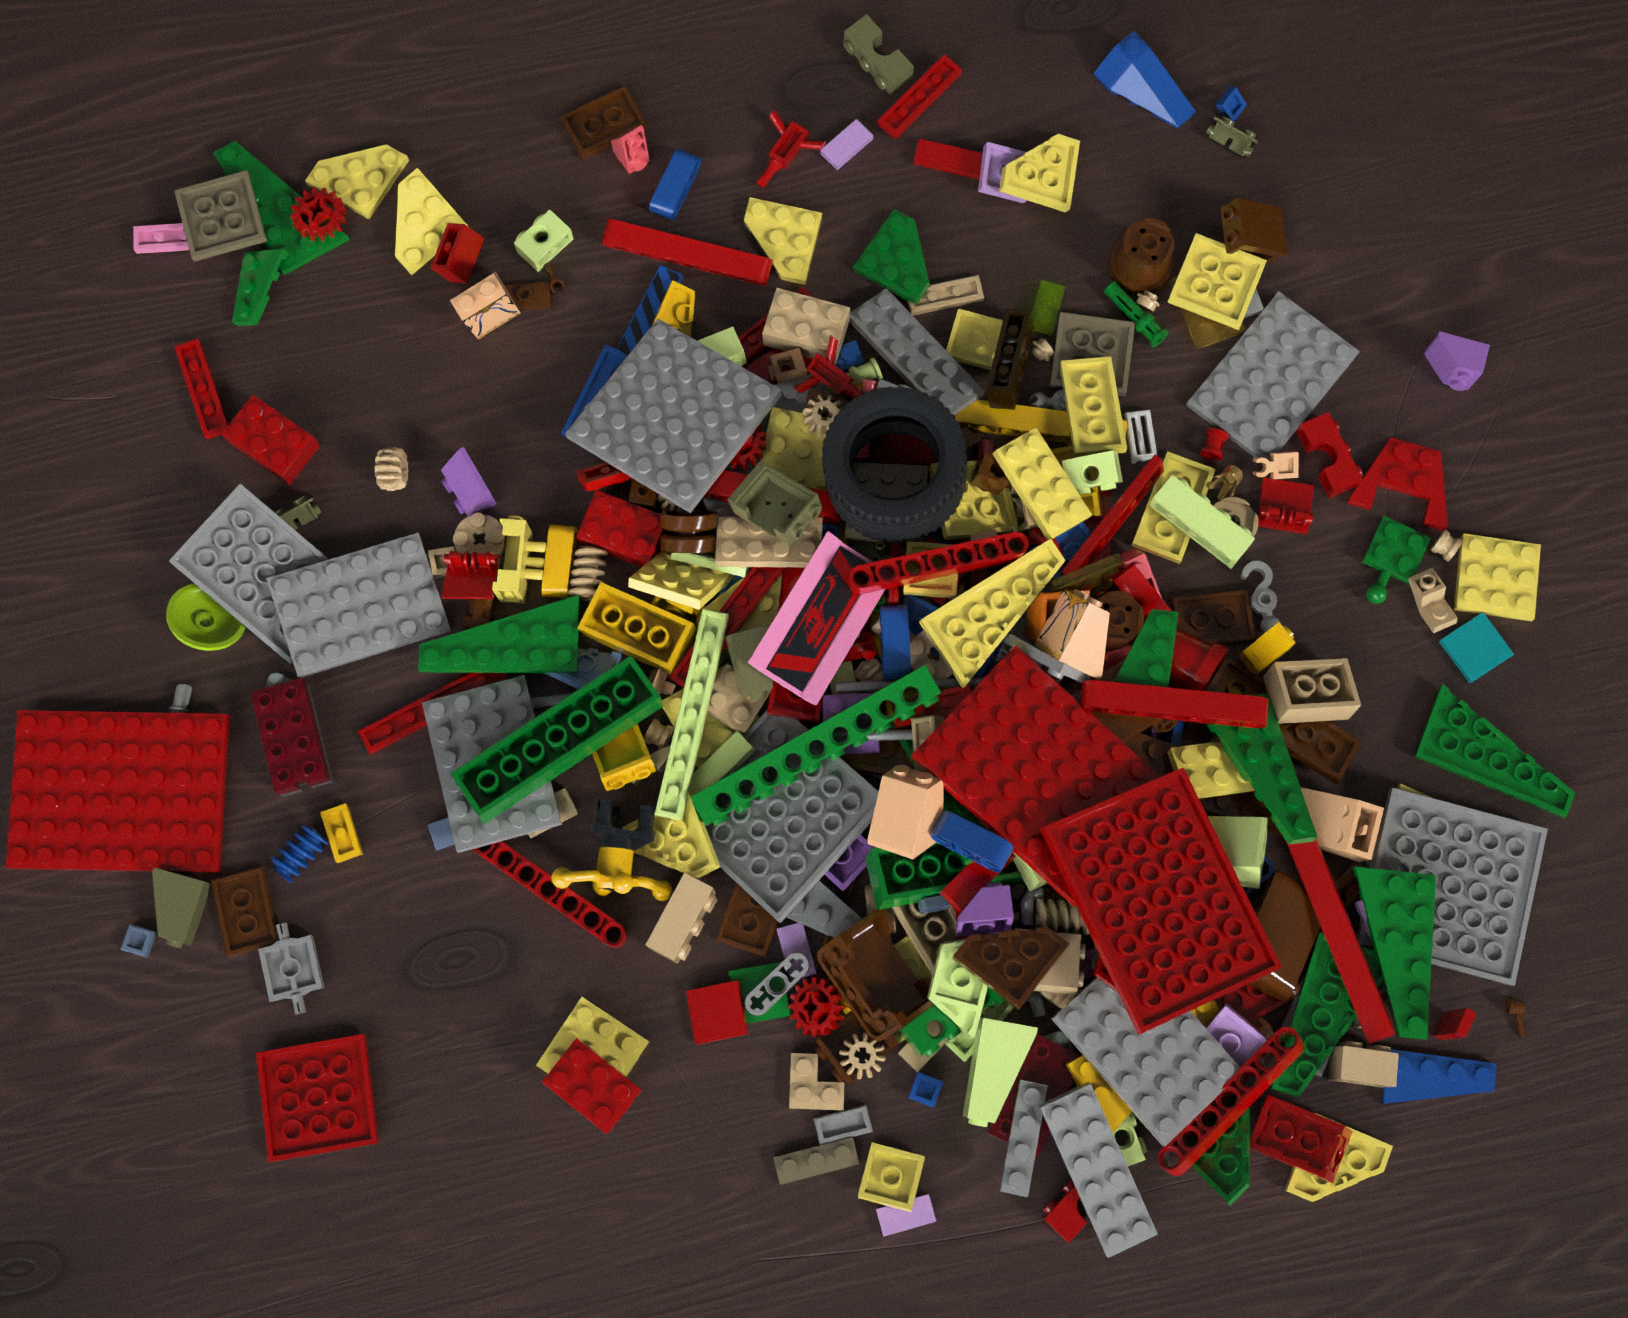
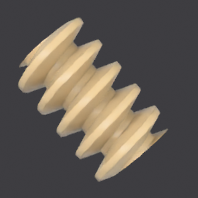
(586, 572)
(1058, 915)

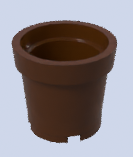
(1136, 270)
(1124, 614)

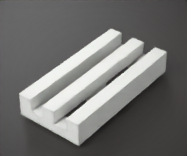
(1143, 457)

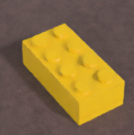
(637, 628)

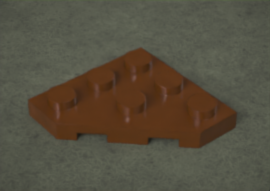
(1011, 960)

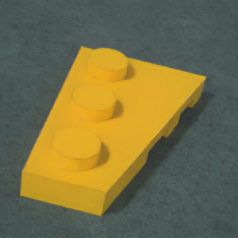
(677, 307)

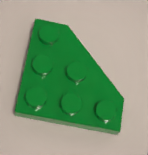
(896, 259)
(1227, 1161)

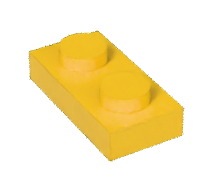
(341, 833)

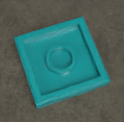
(1476, 647)

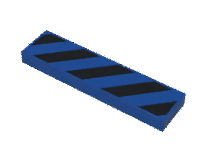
(648, 308)

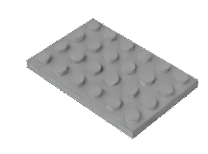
(1272, 378)
(236, 554)
(358, 605)
(467, 726)
(1158, 1074)

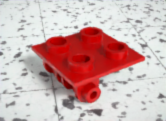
(1285, 506)
(470, 575)

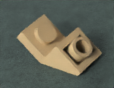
(1430, 600)

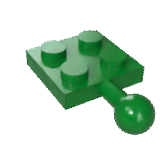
(1394, 552)

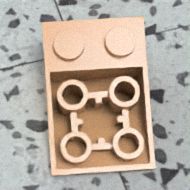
(1344, 824)

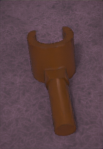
(553, 278)
(1517, 1007)

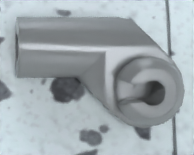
(1027, 905)
(1036, 1004)

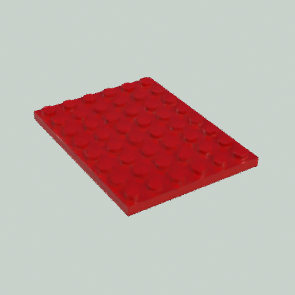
(1028, 757)
(118, 791)
(1160, 900)

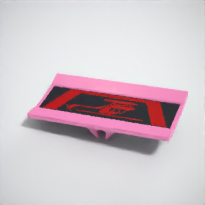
(817, 622)

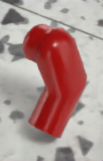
(1036, 536)

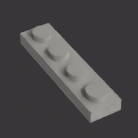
(1023, 1138)

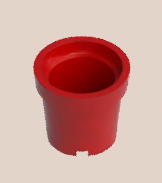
(1194, 661)

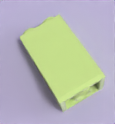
(1244, 844)
(994, 1067)

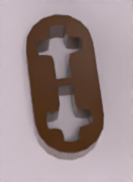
(1342, 882)

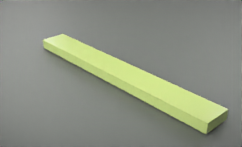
(692, 715)

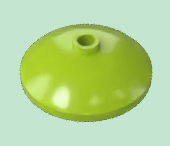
(191, 609)

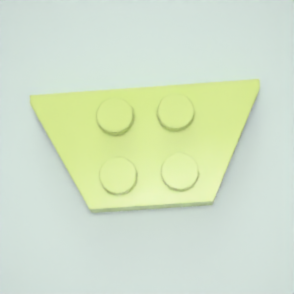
(956, 989)

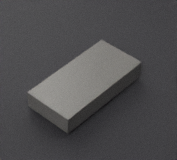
(843, 1125)

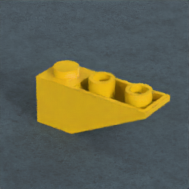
(1267, 648)

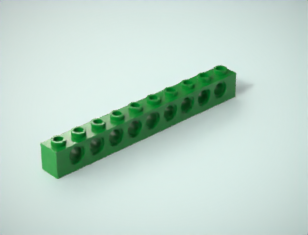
(707, 799)

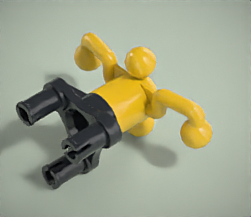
(616, 854)

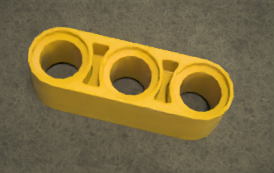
(559, 561)

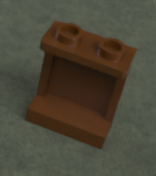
(1254, 228)
(831, 1044)

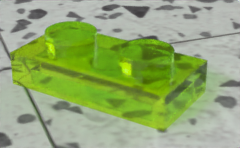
(1047, 306)

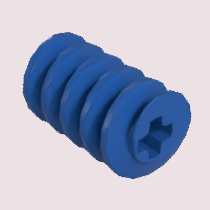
(298, 852)

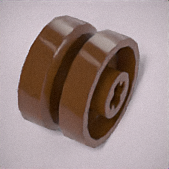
(689, 530)

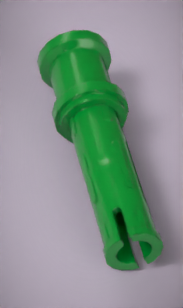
(1144, 323)

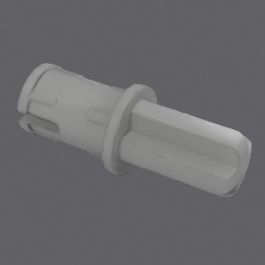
(181, 699)

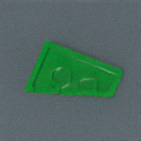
(255, 279)
(1152, 651)

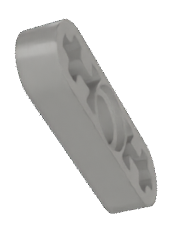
(796, 975)

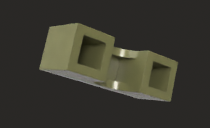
(889, 70)

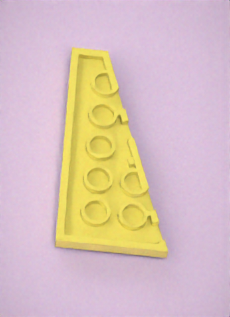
(980, 618)

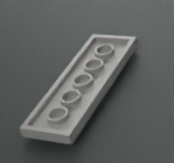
(914, 352)
(1098, 1169)

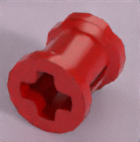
(1214, 444)

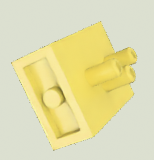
(514, 577)

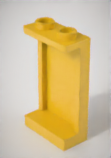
(624, 759)

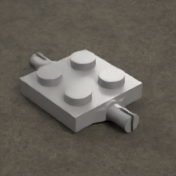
(291, 968)

